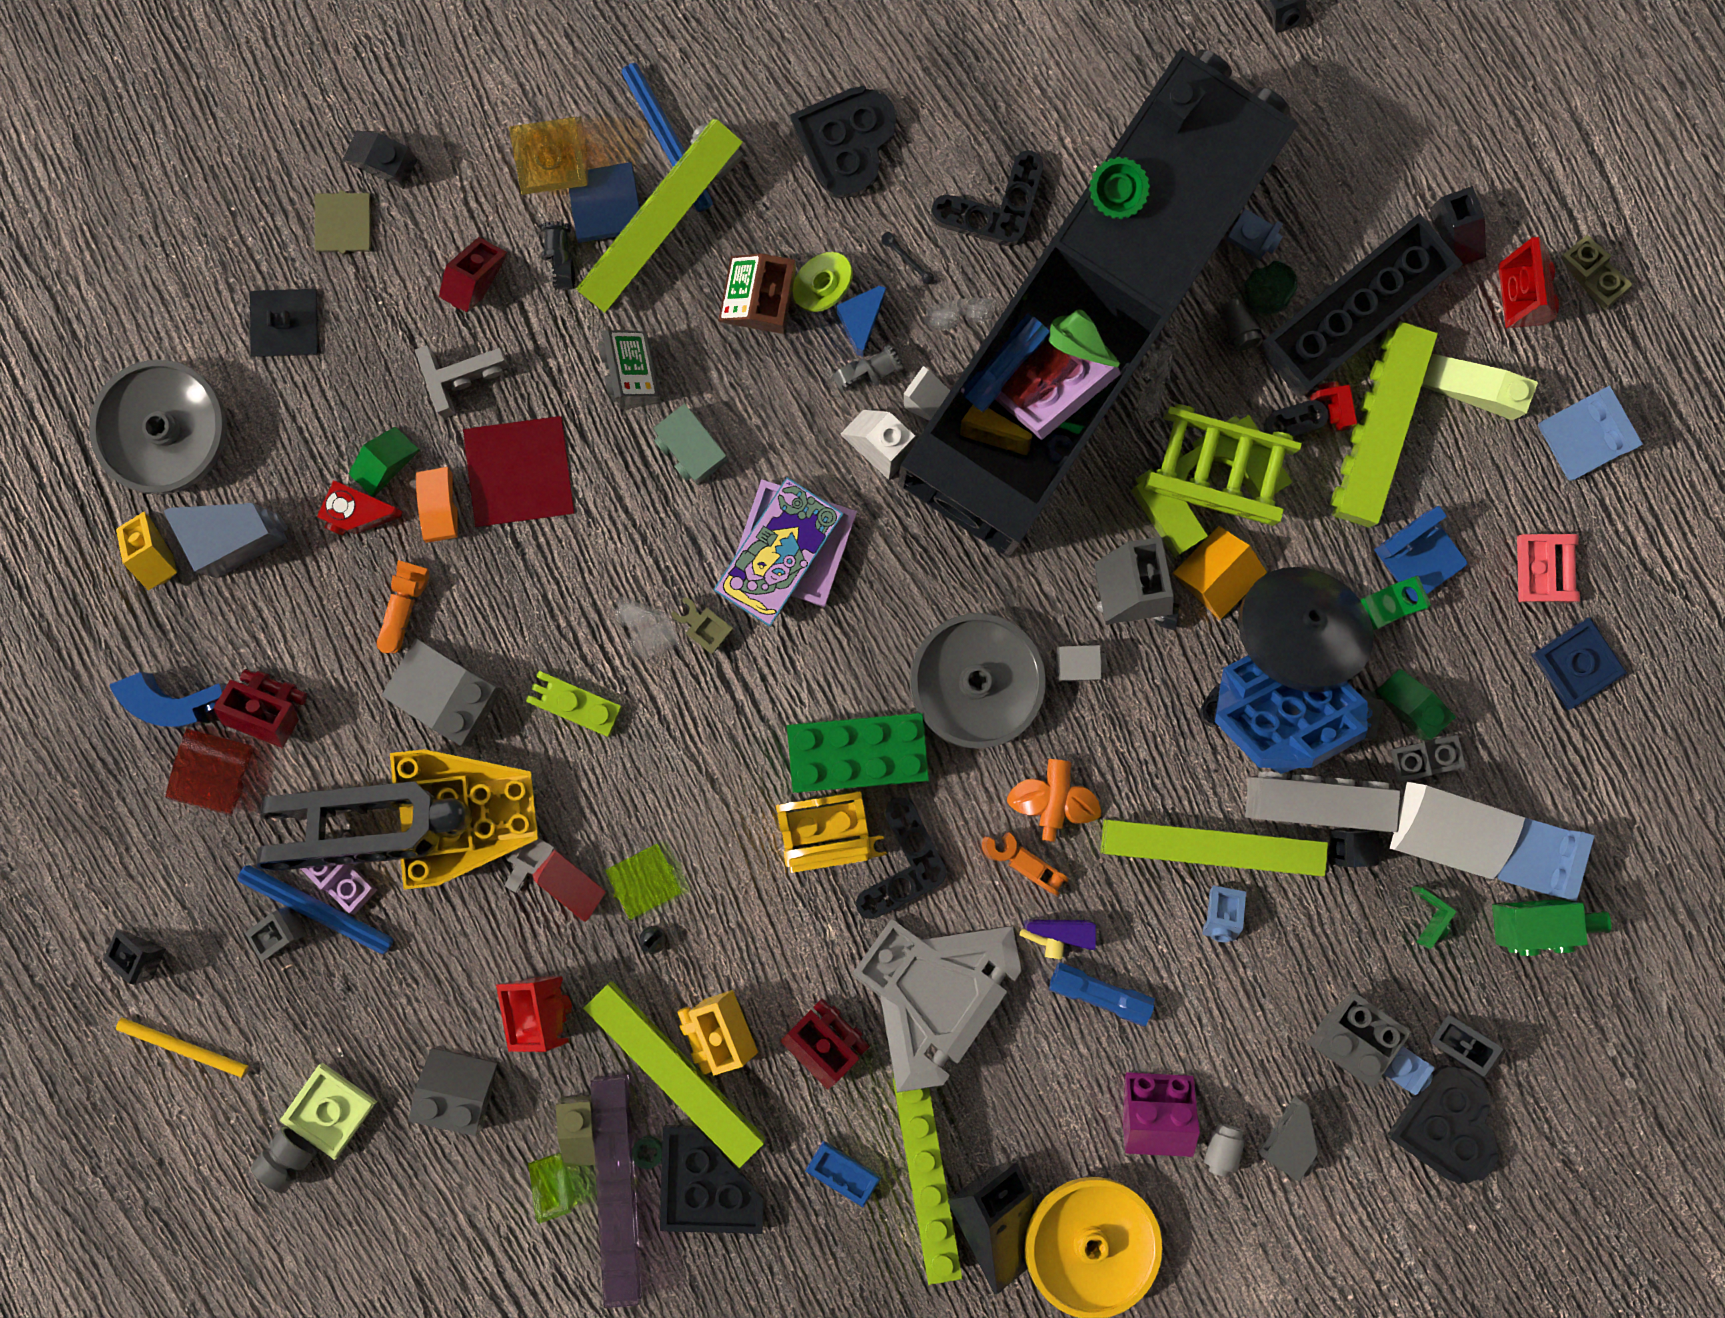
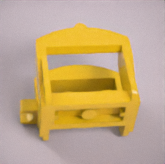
(825, 825)

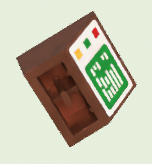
(758, 292)

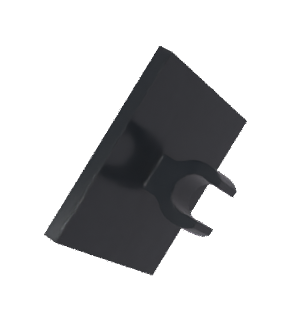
(283, 323)

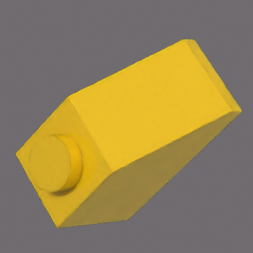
(145, 552)

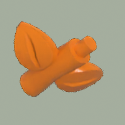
(1054, 799)

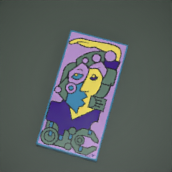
(778, 552)

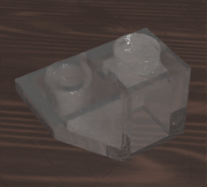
(650, 629)

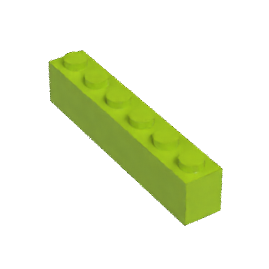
(1383, 424)
(928, 1185)

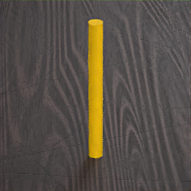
(182, 1047)

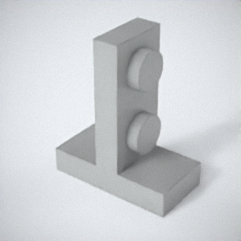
(458, 375)

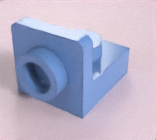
(1255, 234)
(1225, 914)
(1410, 1071)

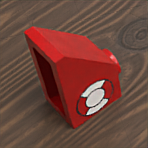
(354, 511)

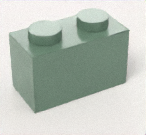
(689, 444)

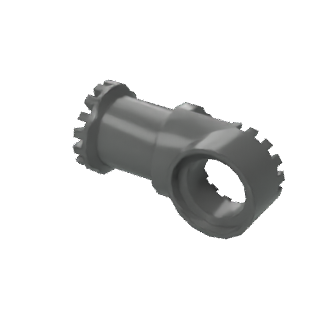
(873, 369)

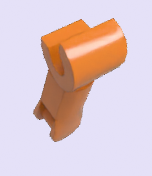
(408, 582)
(1024, 862)

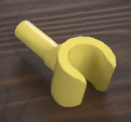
(1054, 948)

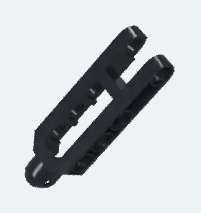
(431, 821)

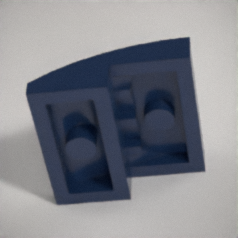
(605, 203)

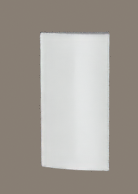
(1455, 831)

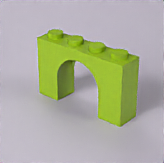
(1174, 517)

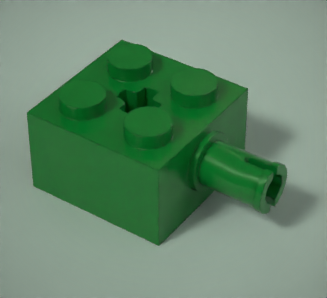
(1546, 925)

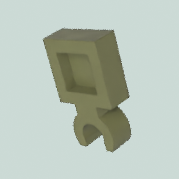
(706, 628)

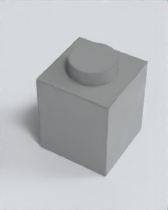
(1080, 663)

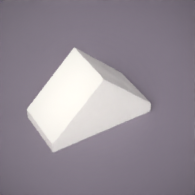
(925, 394)

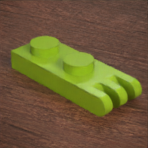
(576, 704)

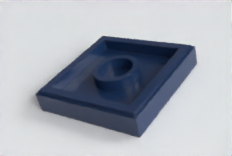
(1578, 663)

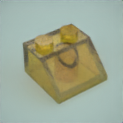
(550, 154)

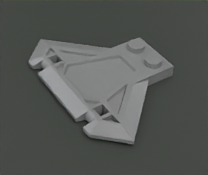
(935, 995)

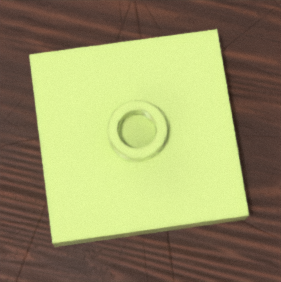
(328, 1111)

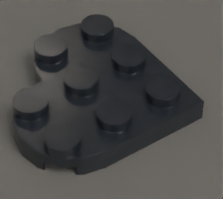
(844, 139)
(1448, 1126)

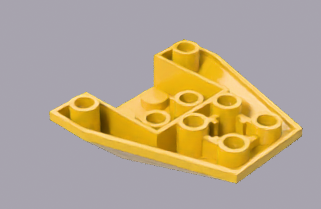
(499, 808)

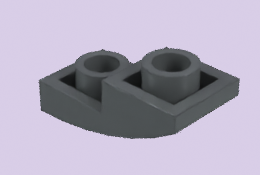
(1428, 758)

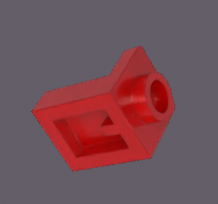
(1341, 409)

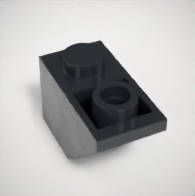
(1461, 224)

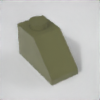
(575, 1130)

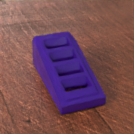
(1073, 932)

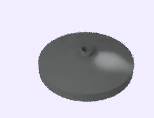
(130, 422)
(1008, 673)

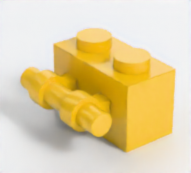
(718, 1034)

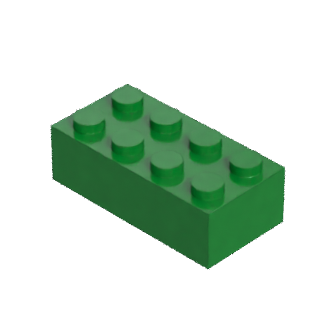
(857, 752)

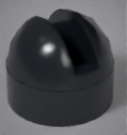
(658, 945)

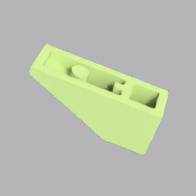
(1480, 385)

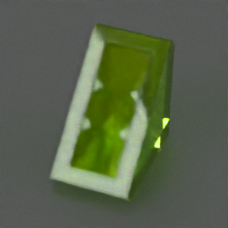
(551, 1188)

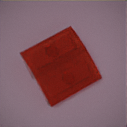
(1038, 375)
(208, 772)

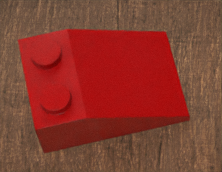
(1528, 286)

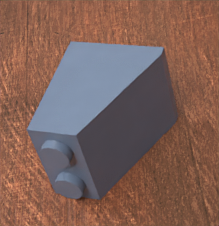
(225, 535)

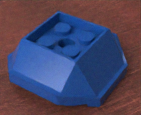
(1285, 725)

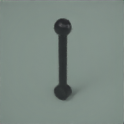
(888, 241)

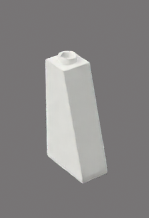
(880, 440)

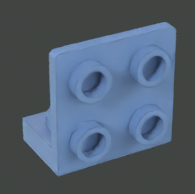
(1589, 433)
(1548, 860)

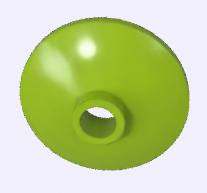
(822, 281)

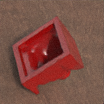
(533, 1013)

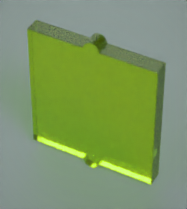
(643, 881)

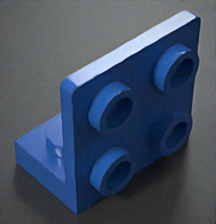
(1422, 550)

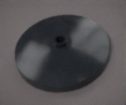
(1305, 629)

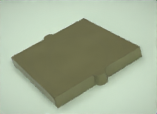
(343, 222)

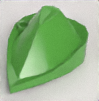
(1080, 338)

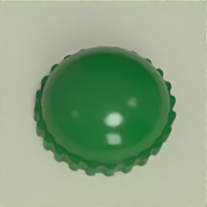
(1119, 187)

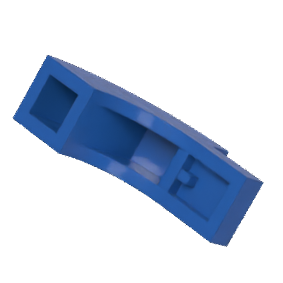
(147, 701)

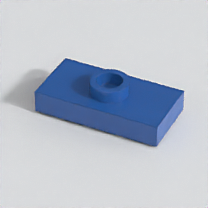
(843, 1173)

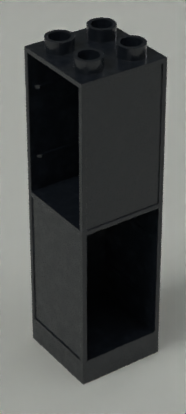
(1117, 272)

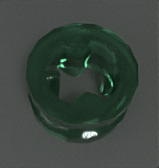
(643, 1162)

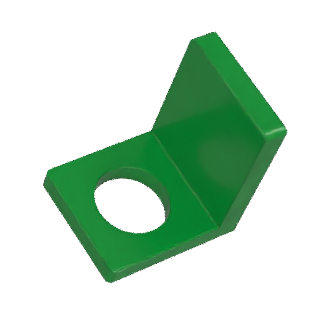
(1392, 602)
(1439, 924)

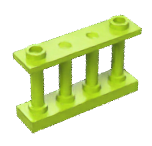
(1230, 498)

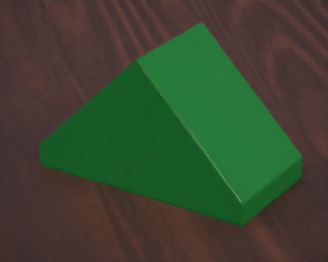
(382, 460)

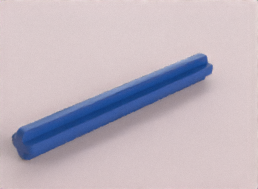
(659, 123)
(315, 909)

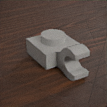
(527, 861)

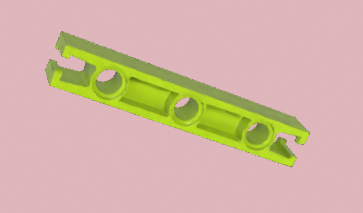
(659, 215)
(1214, 847)
(675, 1074)

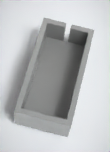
(1328, 804)

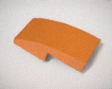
(435, 504)

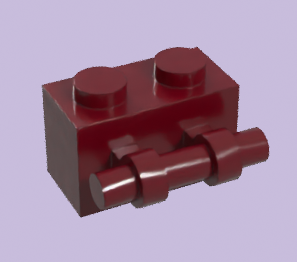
(257, 712)
(820, 1048)

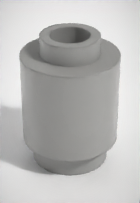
(1224, 1149)

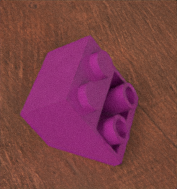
(1160, 1114)

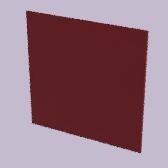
(518, 471)

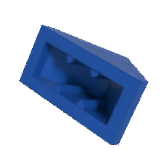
(860, 315)

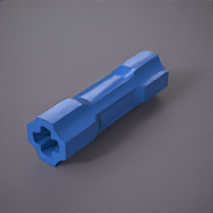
(1022, 342)
(1124, 1003)

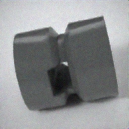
(279, 1165)

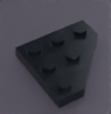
(704, 1187)

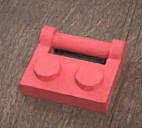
(1538, 568)

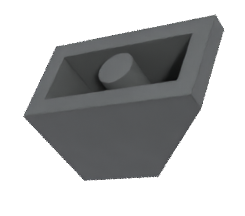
(1292, 1142)

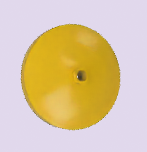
(1112, 1271)

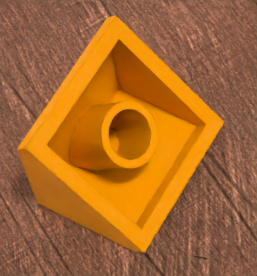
(1220, 571)

